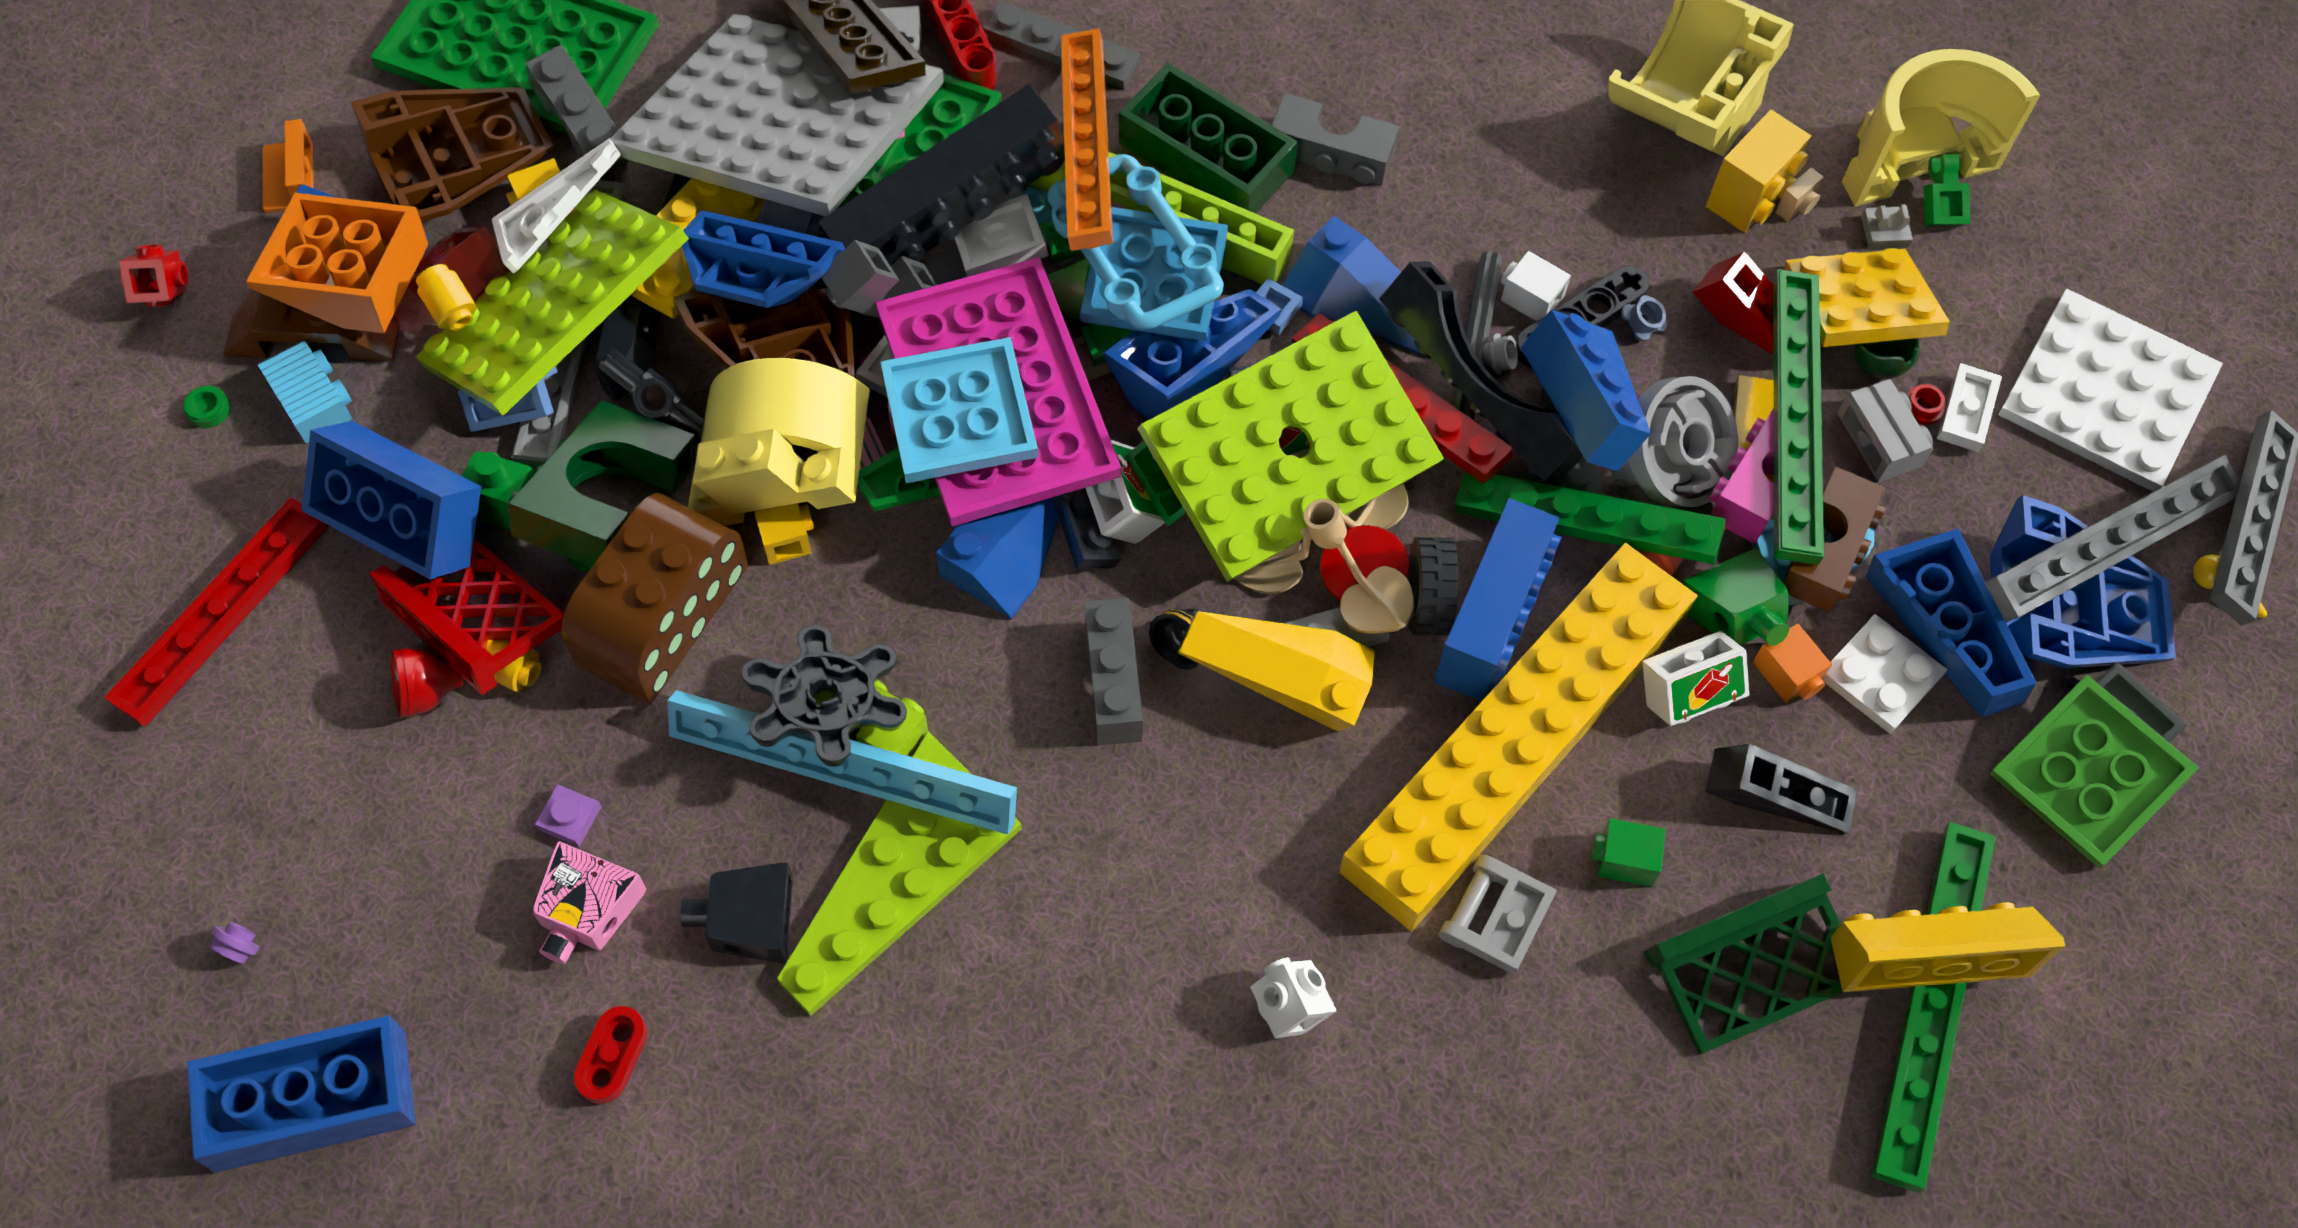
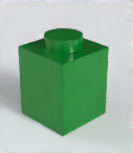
(1629, 852)

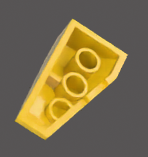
(1294, 665)

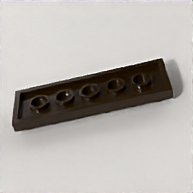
(856, 42)

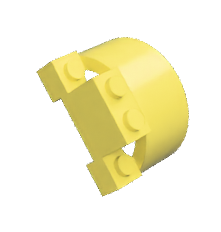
(1699, 74)
(1917, 120)
(749, 435)

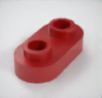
(610, 1056)

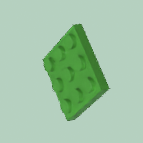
(2094, 771)

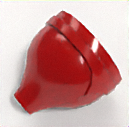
(420, 681)

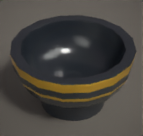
(1168, 633)

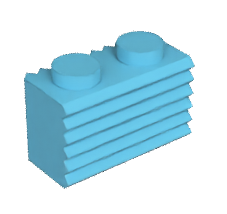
(305, 390)

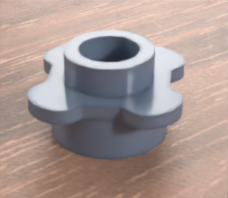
(1648, 309)

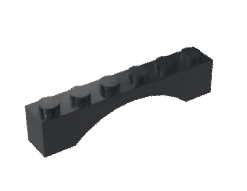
(1429, 311)

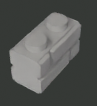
(1885, 430)

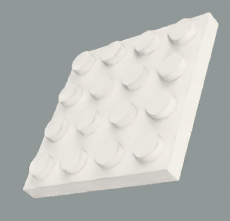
(2111, 390)

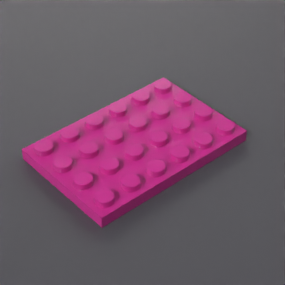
(1061, 406)

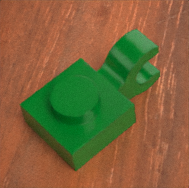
(1946, 199)

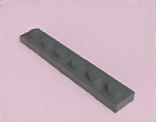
(2255, 519)

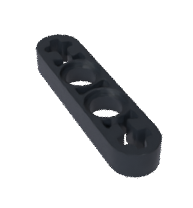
(1603, 291)

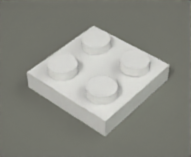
(1001, 238)
(1883, 673)

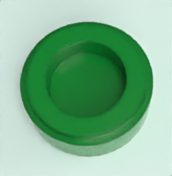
(206, 406)

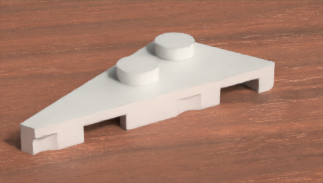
(535, 216)

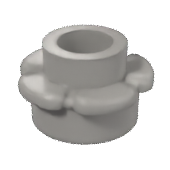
(1501, 353)

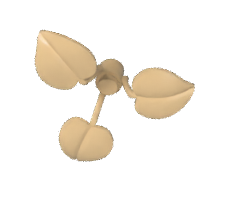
(1374, 605)

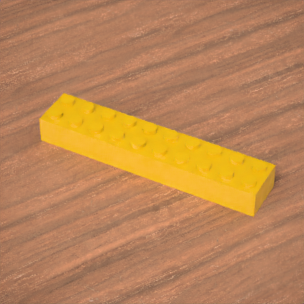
(1516, 737)

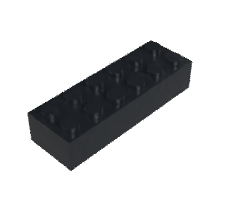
(954, 181)

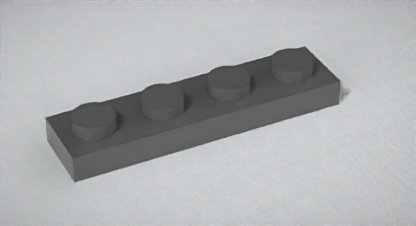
(1043, 39)

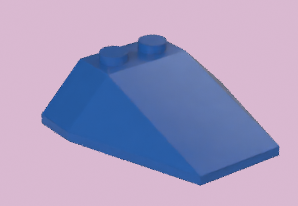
(2102, 621)

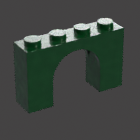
(605, 442)

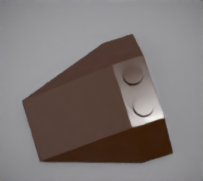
(448, 143)
(267, 320)
(800, 329)

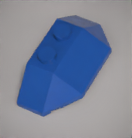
(754, 259)

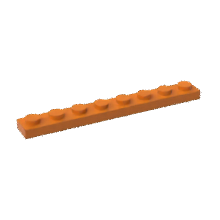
(1086, 141)

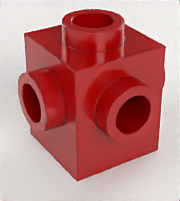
(153, 275)

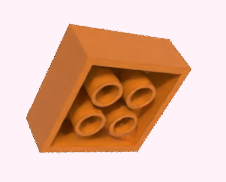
(341, 259)

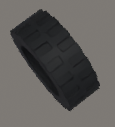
(1434, 585)

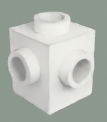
(1292, 997)

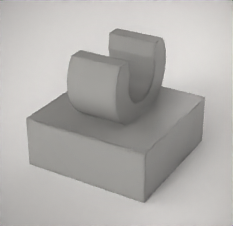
(1887, 227)

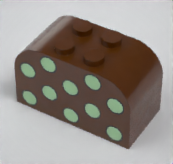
(651, 595)

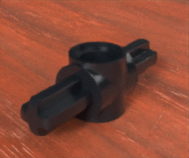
(637, 383)

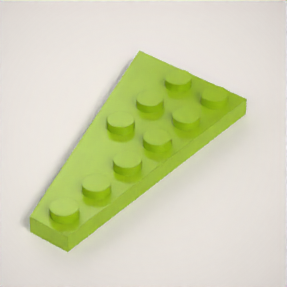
(888, 885)

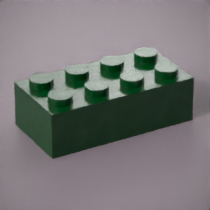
(1206, 140)

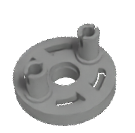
(1662, 458)

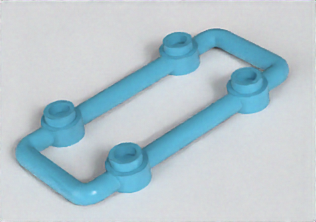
(1122, 293)

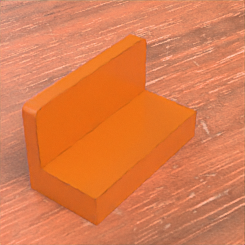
(286, 167)

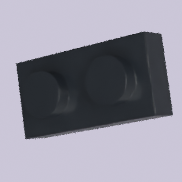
(1082, 532)

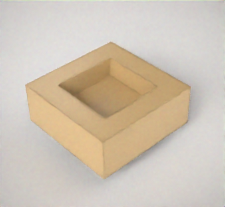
(1800, 195)

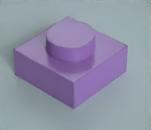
(568, 815)

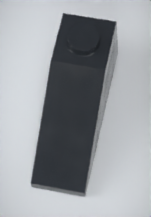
(1780, 787)

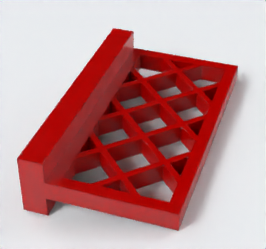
(447, 638)

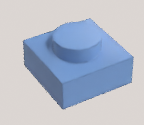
(1282, 298)

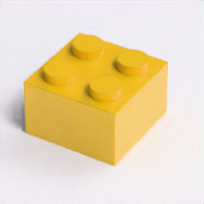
(1758, 171)

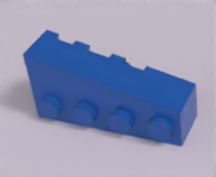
(1588, 387)
(1955, 619)

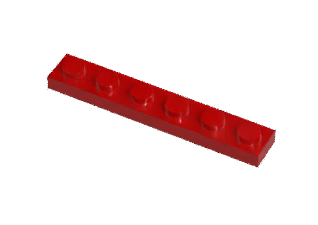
(1452, 431)
(215, 613)

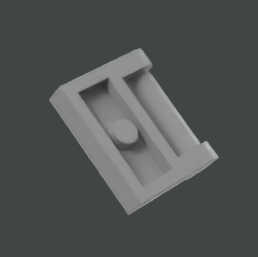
(1510, 923)

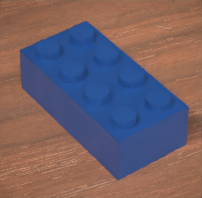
(390, 499)
(1499, 601)
(300, 1094)

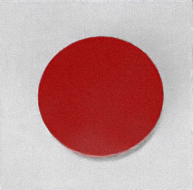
(1370, 549)

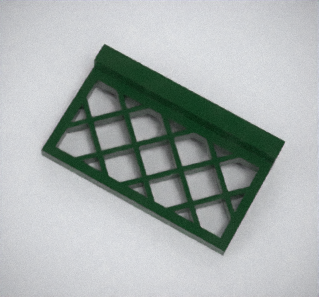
(1728, 931)

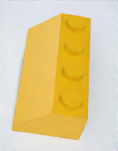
(1943, 947)

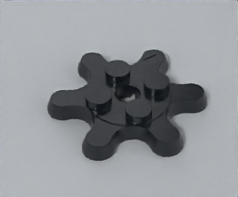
(819, 670)

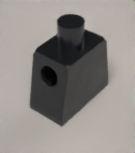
(745, 912)

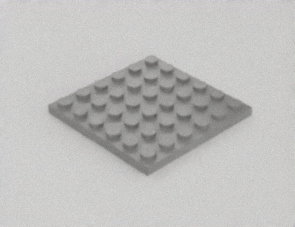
(770, 119)

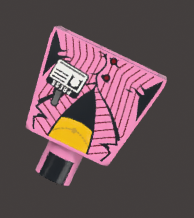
(583, 901)

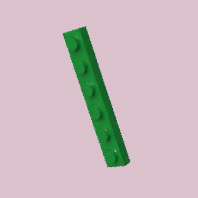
(1599, 517)

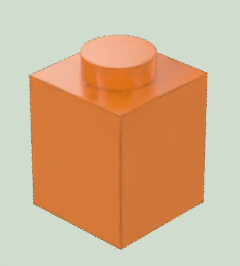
(1793, 666)

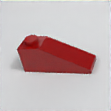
(1740, 299)

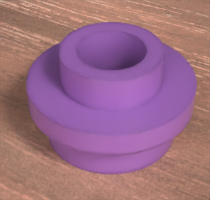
(234, 942)

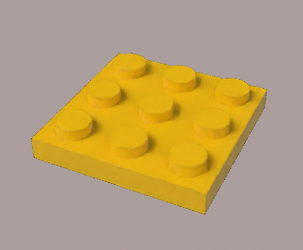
(1872, 298)

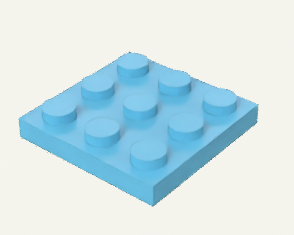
(959, 409)

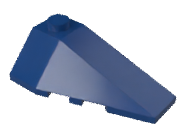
(1344, 275)
(1168, 370)
(1000, 555)

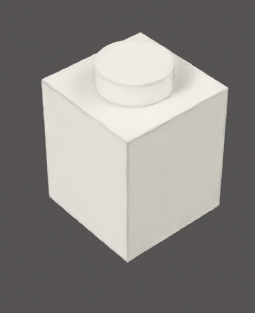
(1534, 286)

